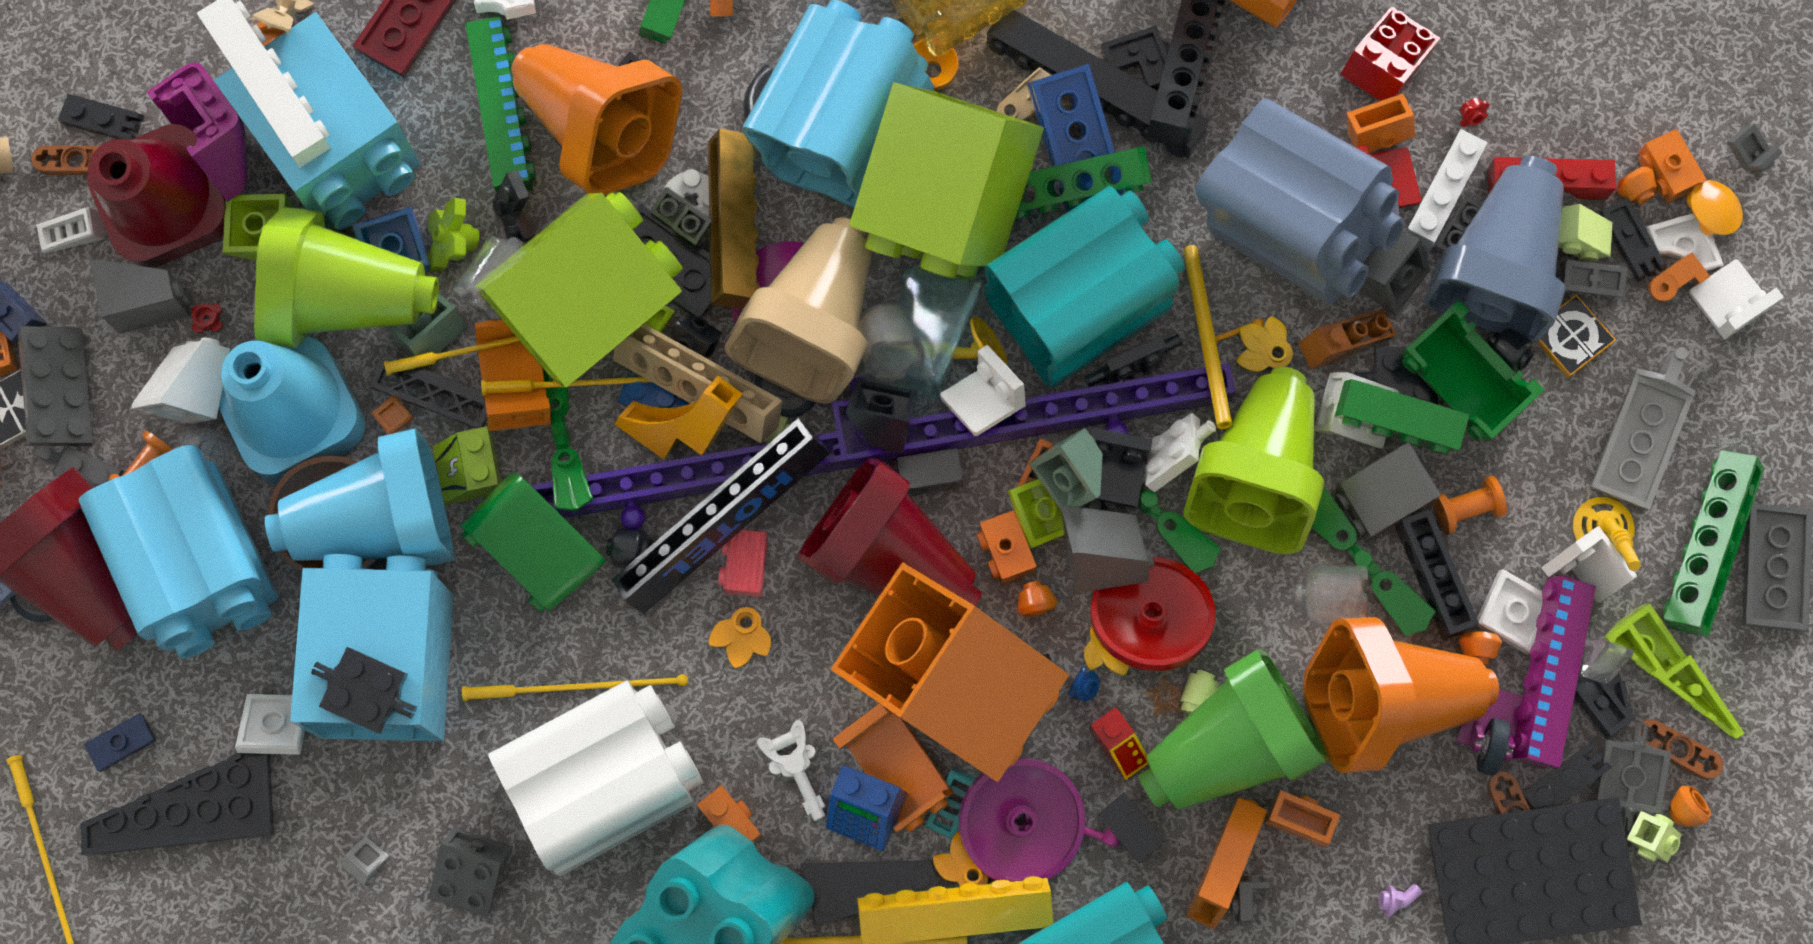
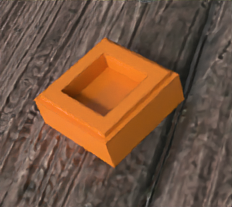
(392, 415)

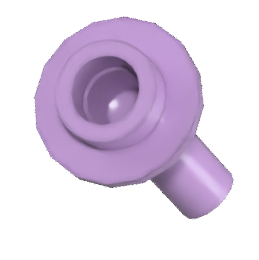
(1393, 900)

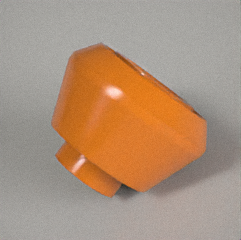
(1638, 185)
(1036, 599)
(1480, 645)
(1689, 807)

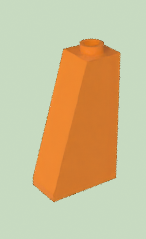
(1227, 863)

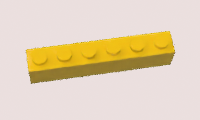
(955, 911)

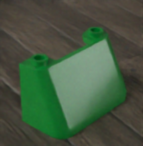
(1469, 374)
(531, 542)

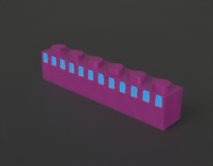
(1553, 672)

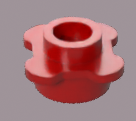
(1473, 112)
(199, 313)

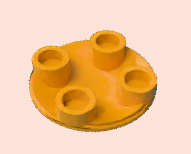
(1715, 208)

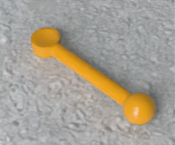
(1258, 321)

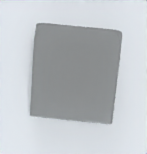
(364, 860)

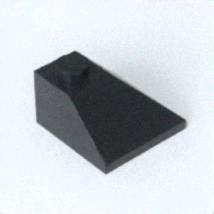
(882, 414)

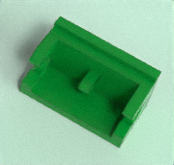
(660, 19)

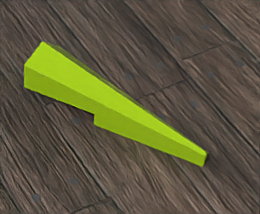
(1664, 660)

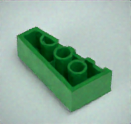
(1401, 417)

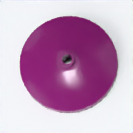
(1044, 838)

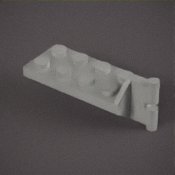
(1644, 433)

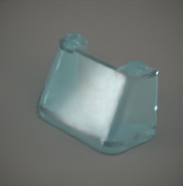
(940, 314)

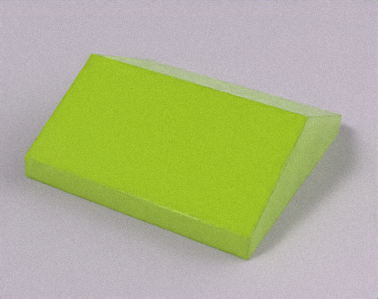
(1036, 513)

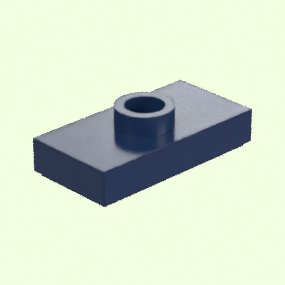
(120, 742)

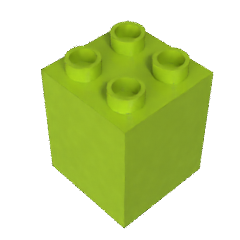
(944, 181)
(582, 285)

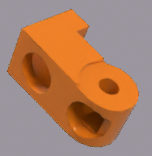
(1666, 284)

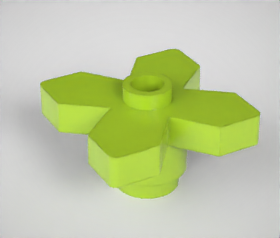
(450, 235)

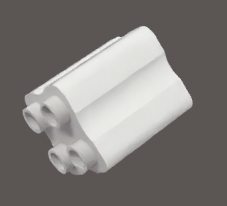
(596, 776)

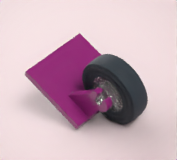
(1493, 733)

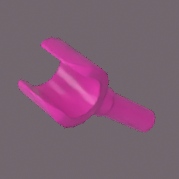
(1107, 838)

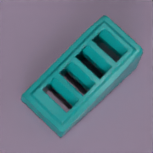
(965, 778)

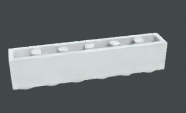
(264, 80)

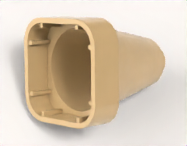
(808, 318)

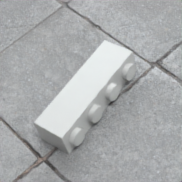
(1446, 188)

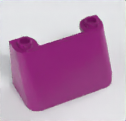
(196, 102)

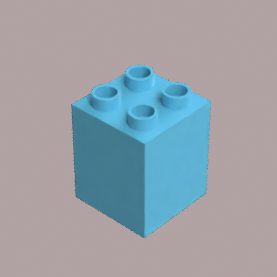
(364, 138)
(385, 614)

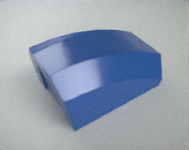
(396, 233)

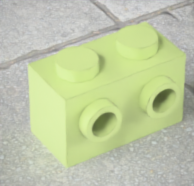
(1585, 233)

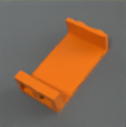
(508, 364)
(893, 754)

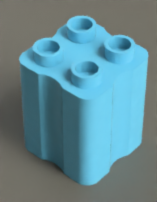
(830, 97)
(179, 551)

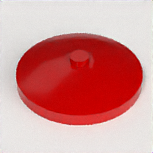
(1155, 621)

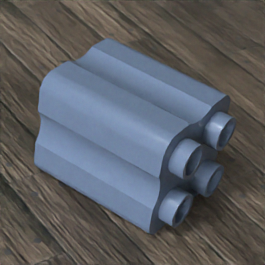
(1301, 202)

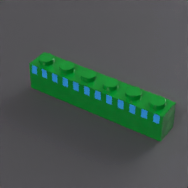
(498, 101)

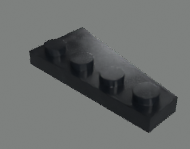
(841, 883)

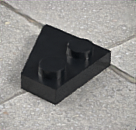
(1605, 703)

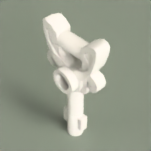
(794, 765)

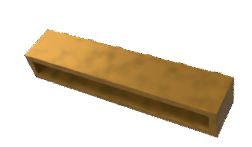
(733, 216)

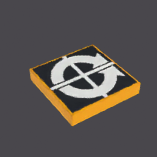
(1575, 337)

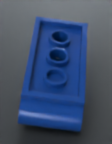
(1085, 112)

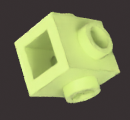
(1654, 837)

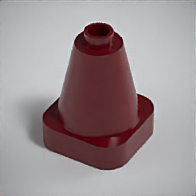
(155, 196)
(877, 528)
(58, 566)

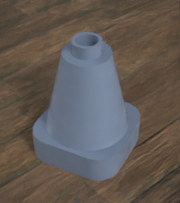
(1507, 255)

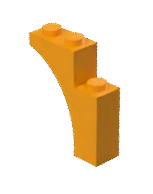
(693, 424)

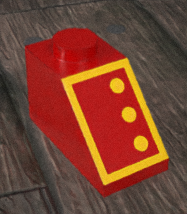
(1119, 743)

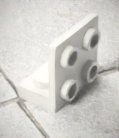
(1732, 299)
(986, 394)
(1328, 424)
(1595, 563)

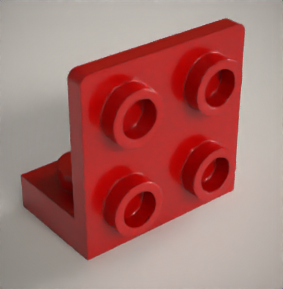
(1402, 173)

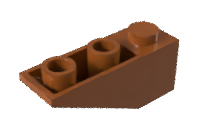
(1345, 338)

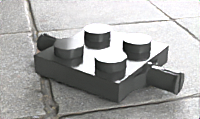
(1636, 775)

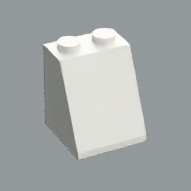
(186, 383)

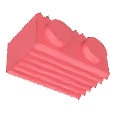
(744, 564)

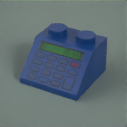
(864, 808)

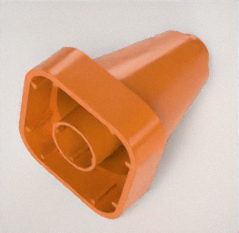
(606, 117)
(1384, 693)

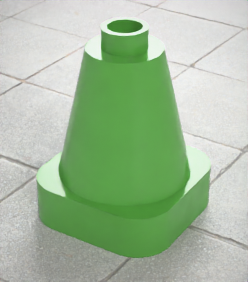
(1235, 739)

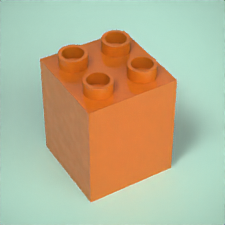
(950, 671)

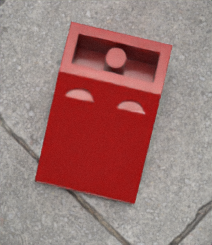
(1389, 55)

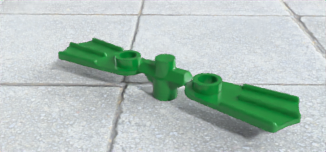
(568, 477)
(1186, 541)
(1401, 602)

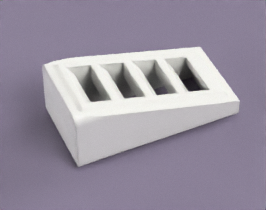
(89, 227)

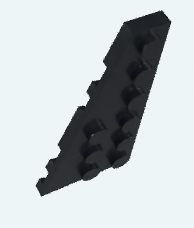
(203, 807)

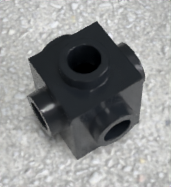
(696, 335)

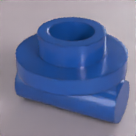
(1085, 685)

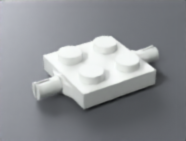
(1175, 451)

